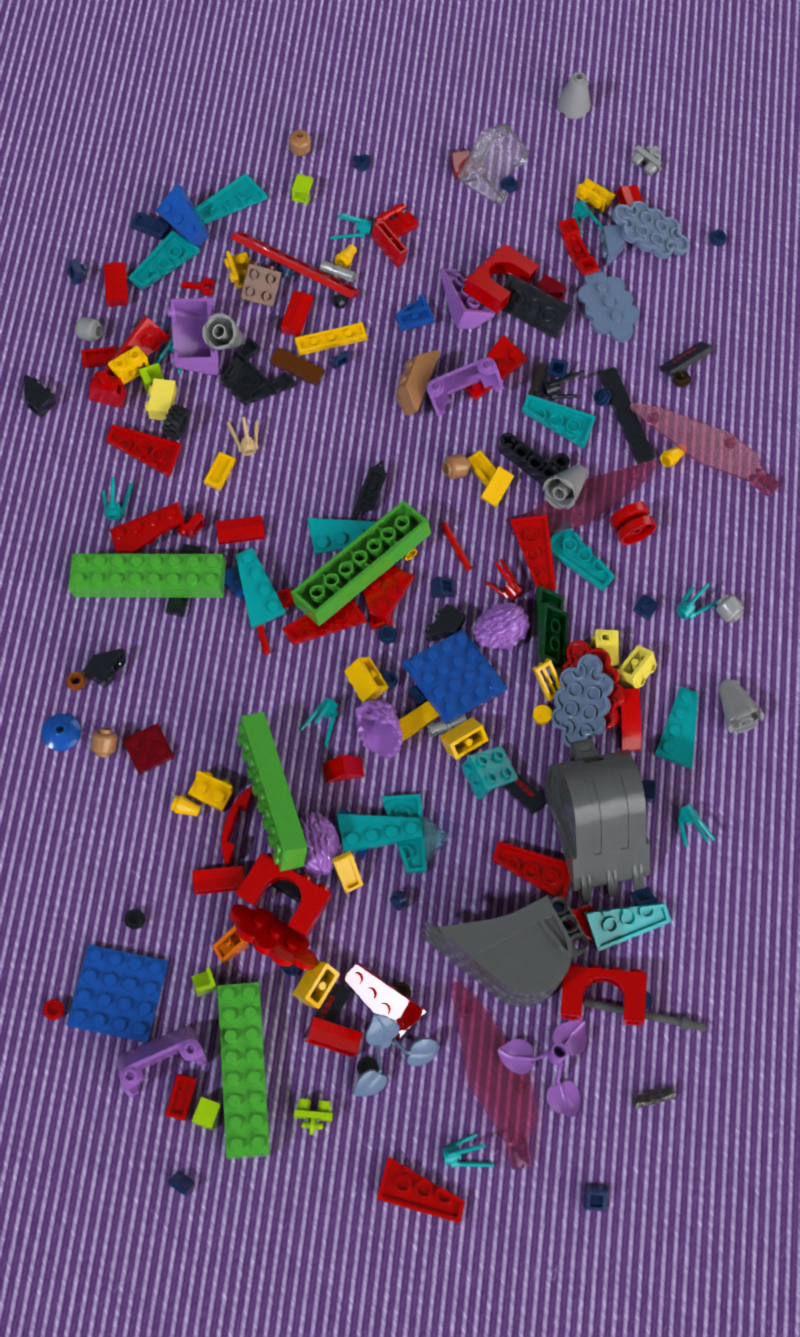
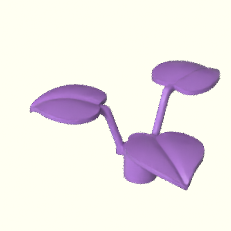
(568, 1039)

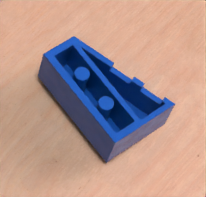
(181, 214)

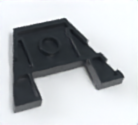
(248, 382)

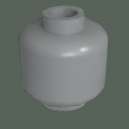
(88, 329)
(729, 608)

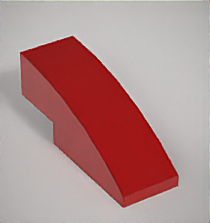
(630, 721)

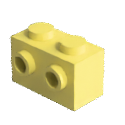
(162, 397)
(608, 641)
(637, 668)

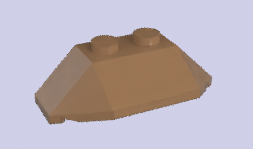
(415, 380)

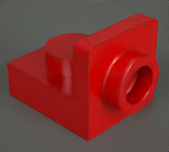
(192, 526)

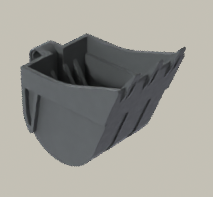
(599, 818)
(514, 955)

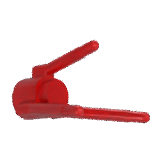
(513, 589)

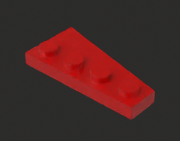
(536, 547)

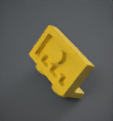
(594, 194)
(235, 263)
(128, 363)
(211, 790)

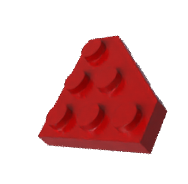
(387, 591)

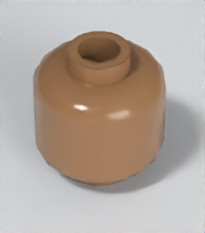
(300, 142)
(455, 466)
(103, 742)

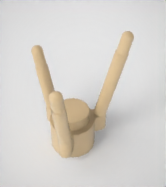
(247, 446)

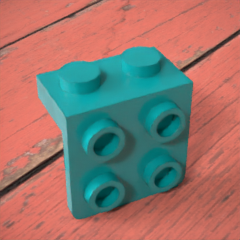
(488, 771)

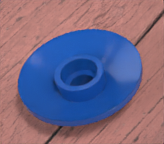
(67, 738)

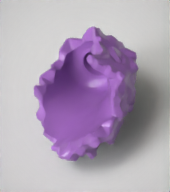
(502, 626)
(379, 727)
(321, 842)

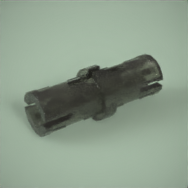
(538, 379)
(654, 1097)

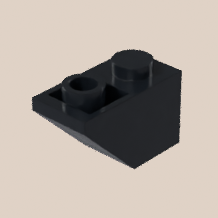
(37, 397)
(447, 623)
(104, 665)

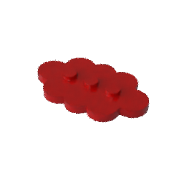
(579, 648)
(272, 937)

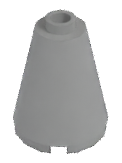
(575, 97)
(222, 332)
(564, 487)
(738, 707)

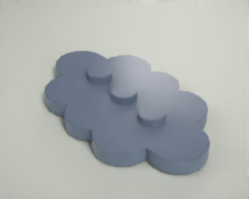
(650, 230)
(608, 306)
(582, 700)

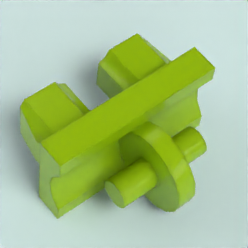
(323, 1114)

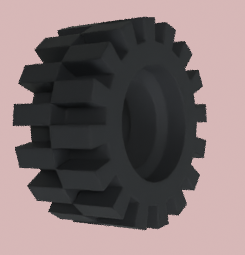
(176, 421)

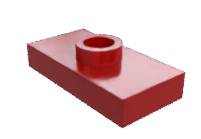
(97, 356)
(181, 1097)

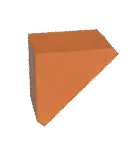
(229, 945)

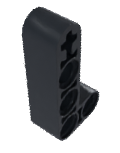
(511, 446)

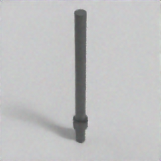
(683, 1022)

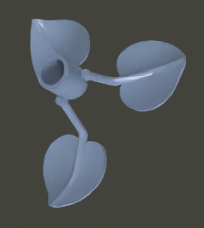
(382, 1034)

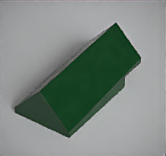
(550, 627)

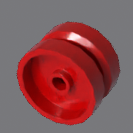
(633, 523)

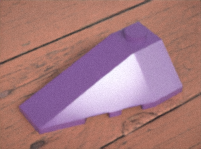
(464, 309)

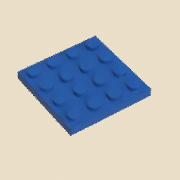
(454, 676)
(117, 994)

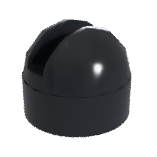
(339, 301)

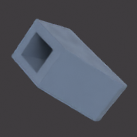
(612, 242)

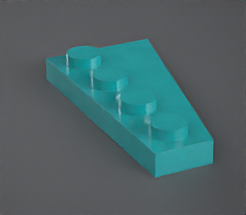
(335, 534)
(259, 594)
(372, 831)
(411, 852)

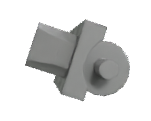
(649, 156)

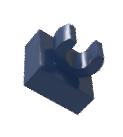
(76, 271)
(646, 607)
(417, 695)

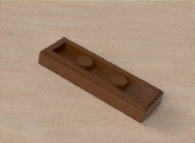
(297, 366)

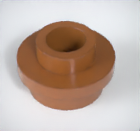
(76, 676)

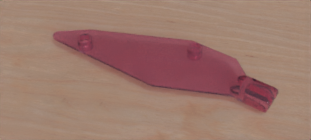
(709, 446)
(595, 498)
(502, 1093)

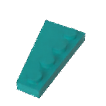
(230, 199)
(164, 258)
(561, 419)
(578, 557)
(679, 732)
(623, 923)

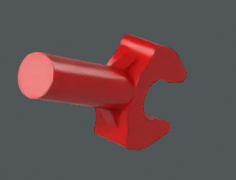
(200, 286)

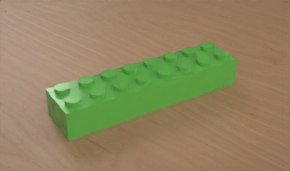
(361, 563)
(147, 575)
(272, 792)
(243, 1071)

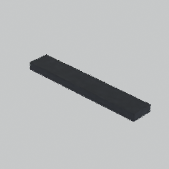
(626, 417)

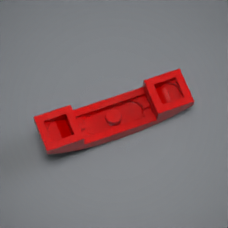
(576, 248)
(241, 803)

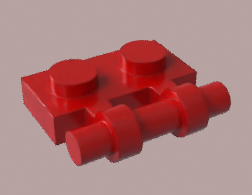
(402, 224)

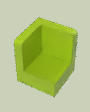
(302, 188)
(148, 374)
(204, 983)
(206, 1113)

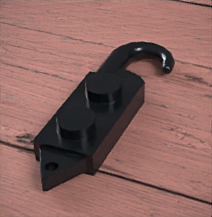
(370, 490)

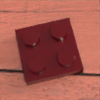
(148, 748)

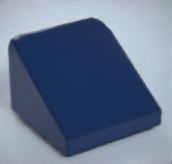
(339, 359)
(558, 368)
(442, 587)
(649, 790)
(643, 896)
(181, 1183)
(596, 1196)

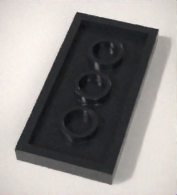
(536, 306)

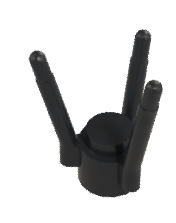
(552, 388)

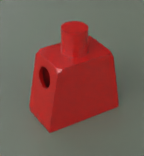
(107, 389)

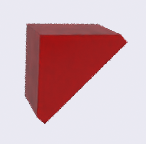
(343, 768)

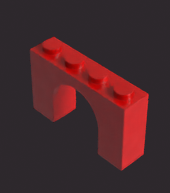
(503, 261)
(313, 897)
(630, 983)

